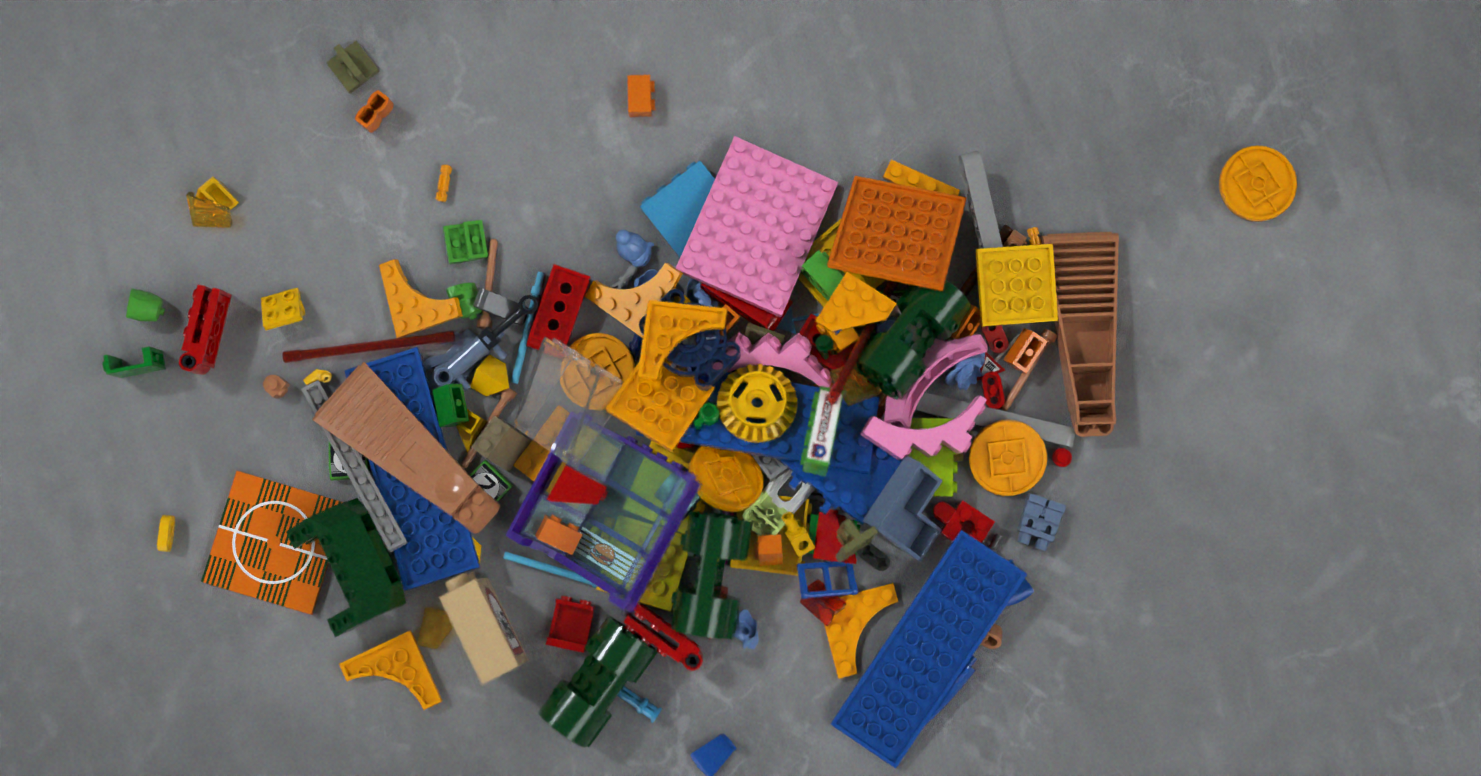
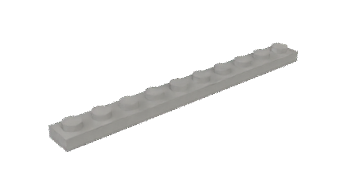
(359, 476)

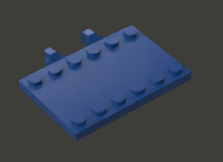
(848, 489)

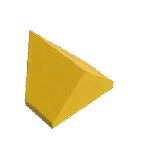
(217, 192)
(490, 377)
(470, 430)

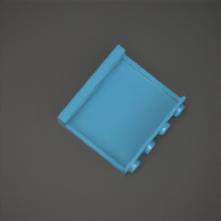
(679, 205)

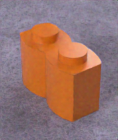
(371, 115)

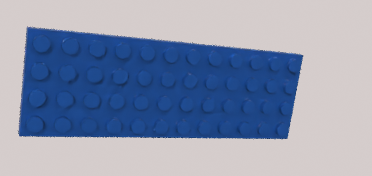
(849, 448)
(435, 540)
(928, 648)

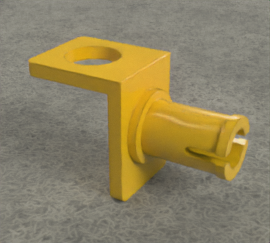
(796, 533)

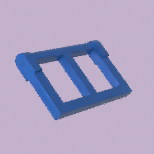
(829, 592)

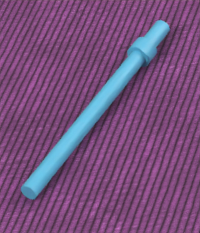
(537, 291)
(546, 567)

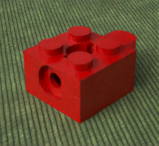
(963, 518)

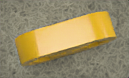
(166, 533)

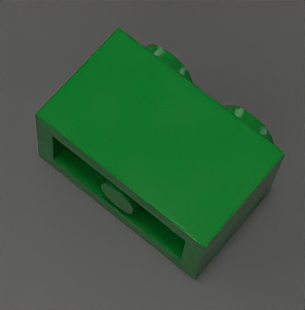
(450, 405)

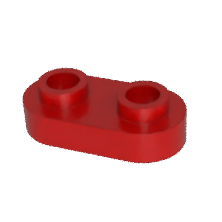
(994, 336)
(994, 390)

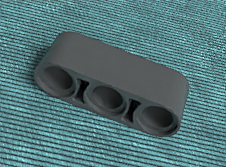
(497, 305)

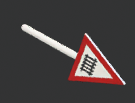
(991, 364)

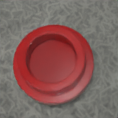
(1062, 457)

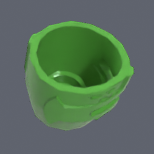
(466, 293)
(144, 306)

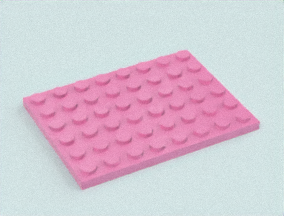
(757, 226)

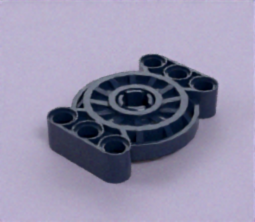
(701, 357)

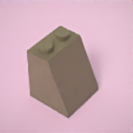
(501, 443)

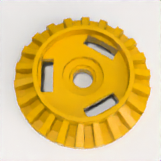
(735, 411)

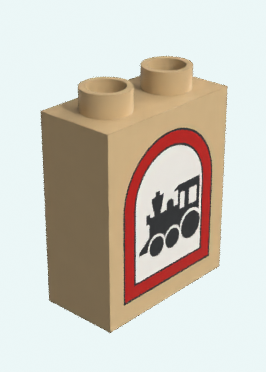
(482, 626)

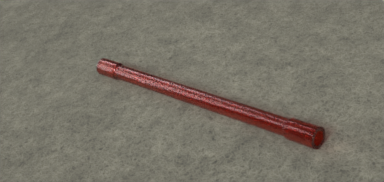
(299, 355)
(838, 387)

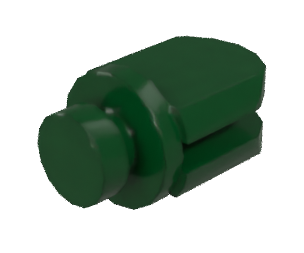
(825, 346)

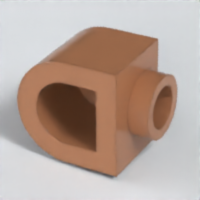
(1015, 239)
(275, 386)
(993, 638)

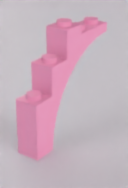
(769, 351)
(938, 359)
(952, 434)

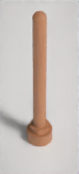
(485, 319)
(1050, 337)
(506, 396)

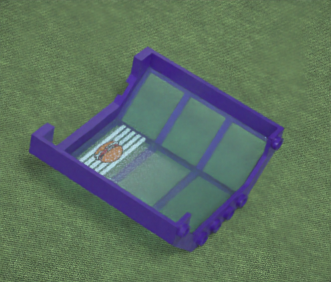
(627, 530)

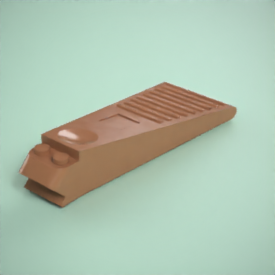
(1087, 326)
(386, 432)

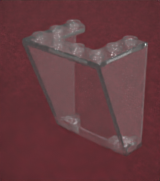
(565, 401)

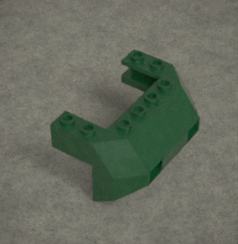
(357, 561)

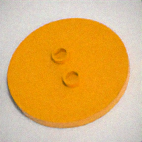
(1257, 183)
(606, 353)
(1007, 457)
(728, 478)

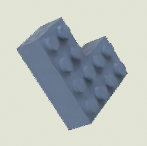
(900, 506)

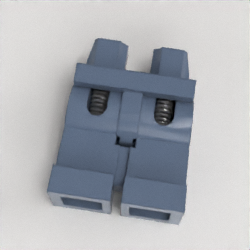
(1036, 526)

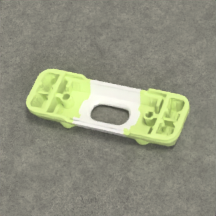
(769, 508)

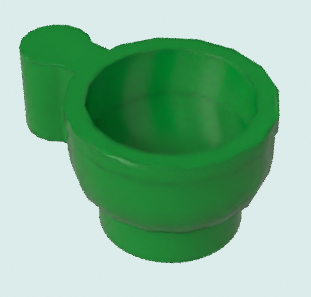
(707, 415)

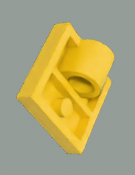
(282, 309)

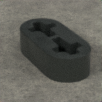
(876, 552)

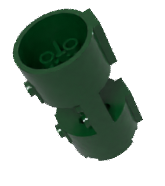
(895, 357)
(702, 609)
(580, 706)

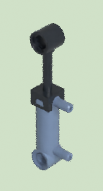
(481, 345)

